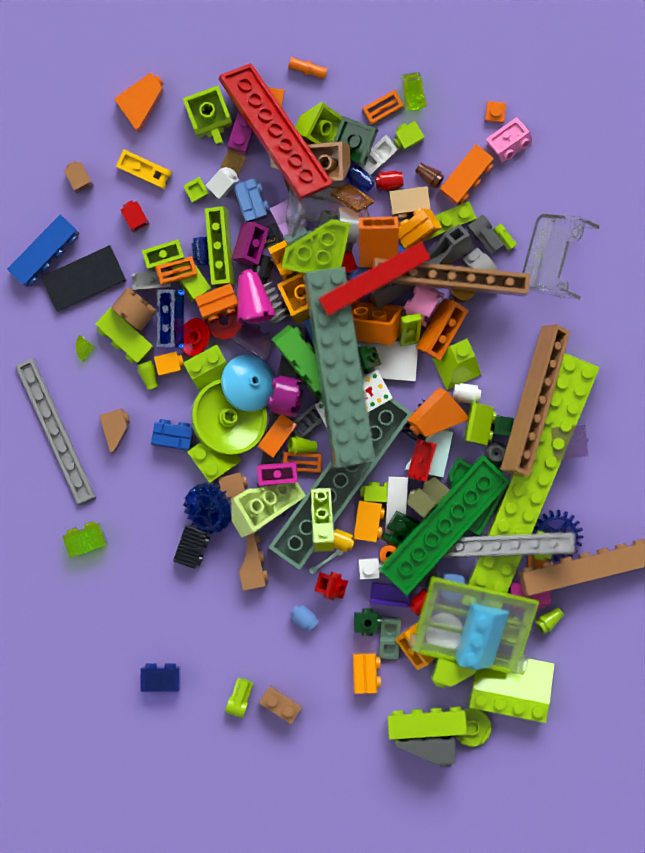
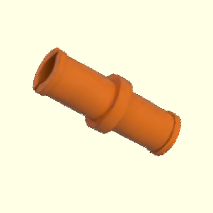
(307, 68)

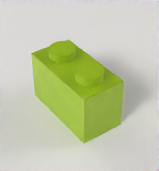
(163, 254)

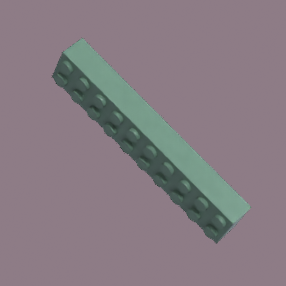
(339, 372)
(296, 537)

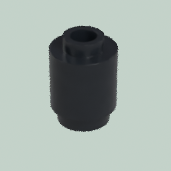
(264, 268)

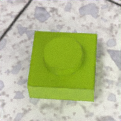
(196, 189)

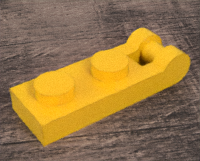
(143, 169)

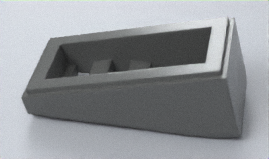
(304, 415)

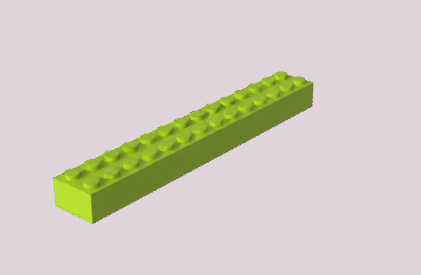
(526, 495)

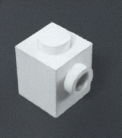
(223, 182)
(369, 568)

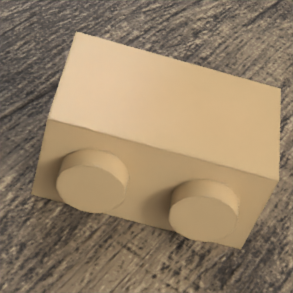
(408, 201)

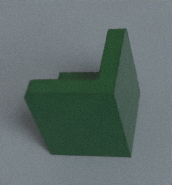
(502, 426)

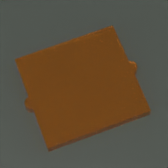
(352, 198)

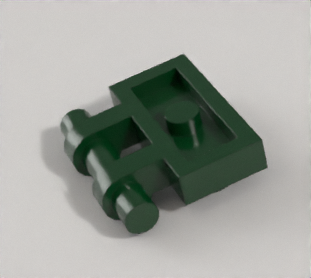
(399, 525)

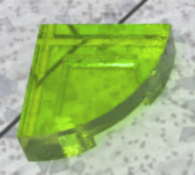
(83, 347)

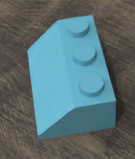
(481, 636)

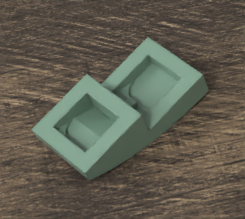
(389, 631)

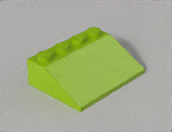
(512, 693)

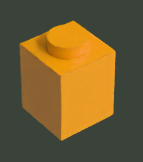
(168, 363)

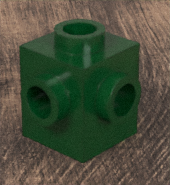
(368, 359)
(360, 617)

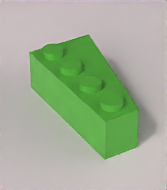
(300, 357)

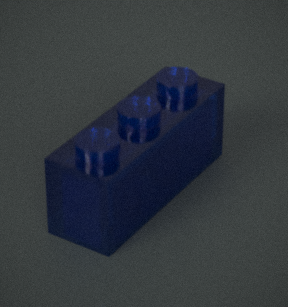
(170, 318)

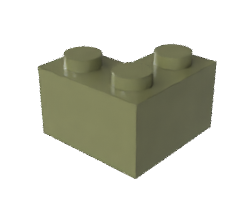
(426, 499)

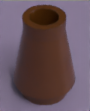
(430, 175)

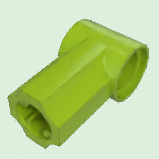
(238, 701)

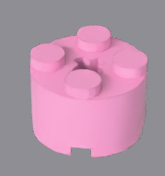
(424, 302)

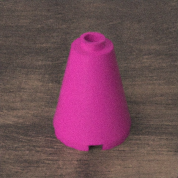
(252, 299)

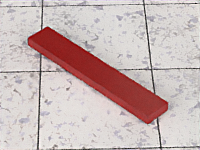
(374, 278)

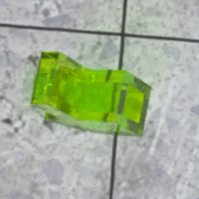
(413, 91)

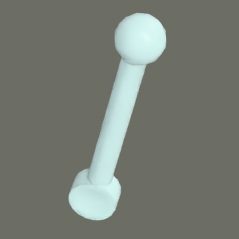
(313, 570)

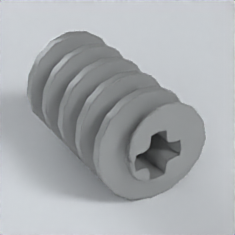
(279, 312)

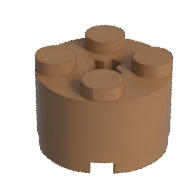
(134, 309)

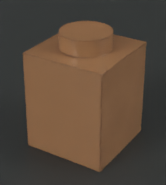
(78, 176)

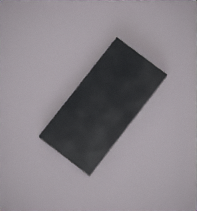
(83, 278)

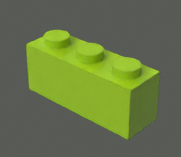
(124, 336)

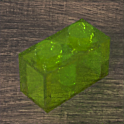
(84, 540)

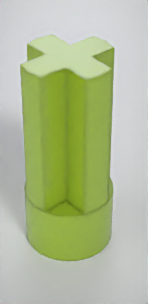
(505, 237)

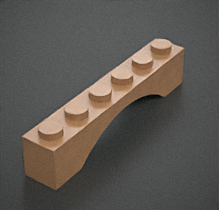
(251, 572)

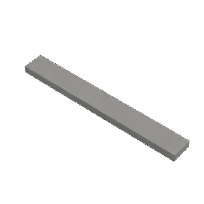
(55, 431)
(512, 545)

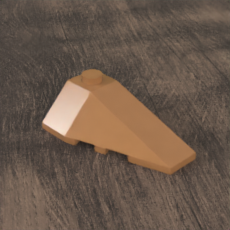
(333, 158)

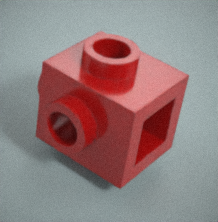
(331, 585)

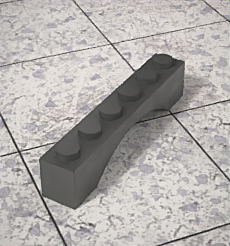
(449, 249)

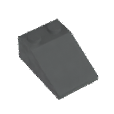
(433, 749)

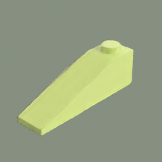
(260, 505)

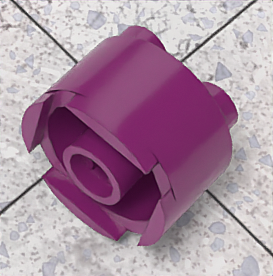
(286, 396)

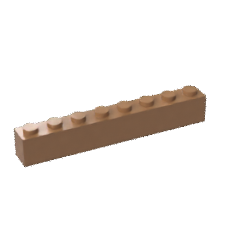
(464, 279)
(535, 400)
(582, 569)

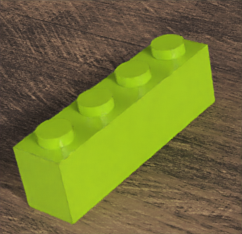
(219, 246)
(427, 724)

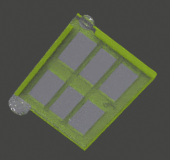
(446, 614)

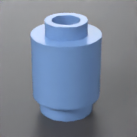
(303, 617)

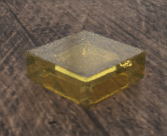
(234, 161)

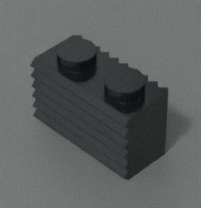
(191, 546)

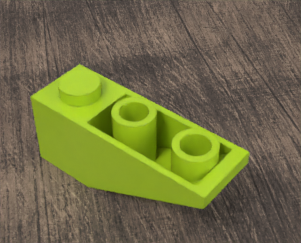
(322, 520)

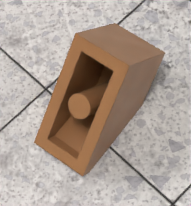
(115, 427)

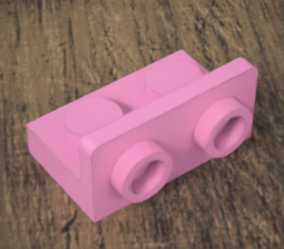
(510, 140)

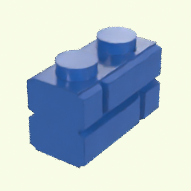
(172, 435)

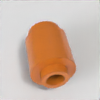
(382, 553)

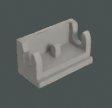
(148, 281)

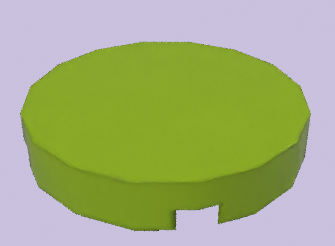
(477, 728)

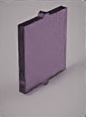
(574, 442)

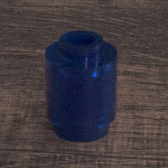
(360, 178)
(200, 251)

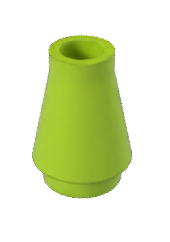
(148, 374)
(299, 445)
(549, 620)

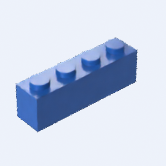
(43, 251)

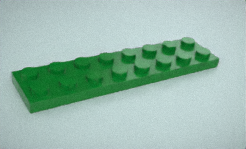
(444, 525)

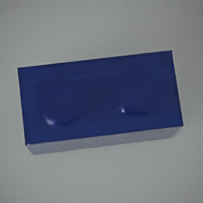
(160, 678)

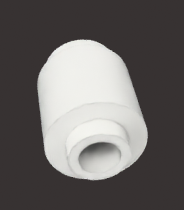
(466, 393)

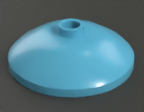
(238, 383)

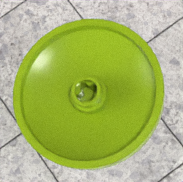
(222, 425)

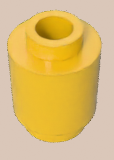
(343, 540)

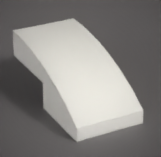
(380, 154)

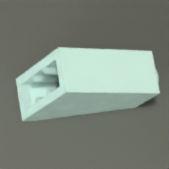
(439, 461)

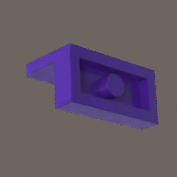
(388, 595)

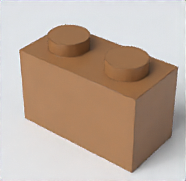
(280, 704)

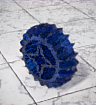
(198, 506)
(562, 528)

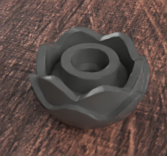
(490, 451)

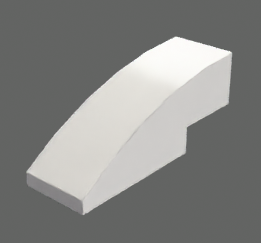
(396, 498)

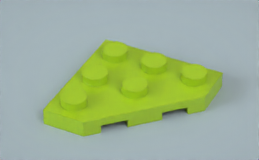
(318, 249)

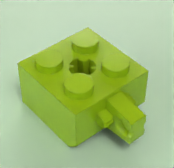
(208, 124)

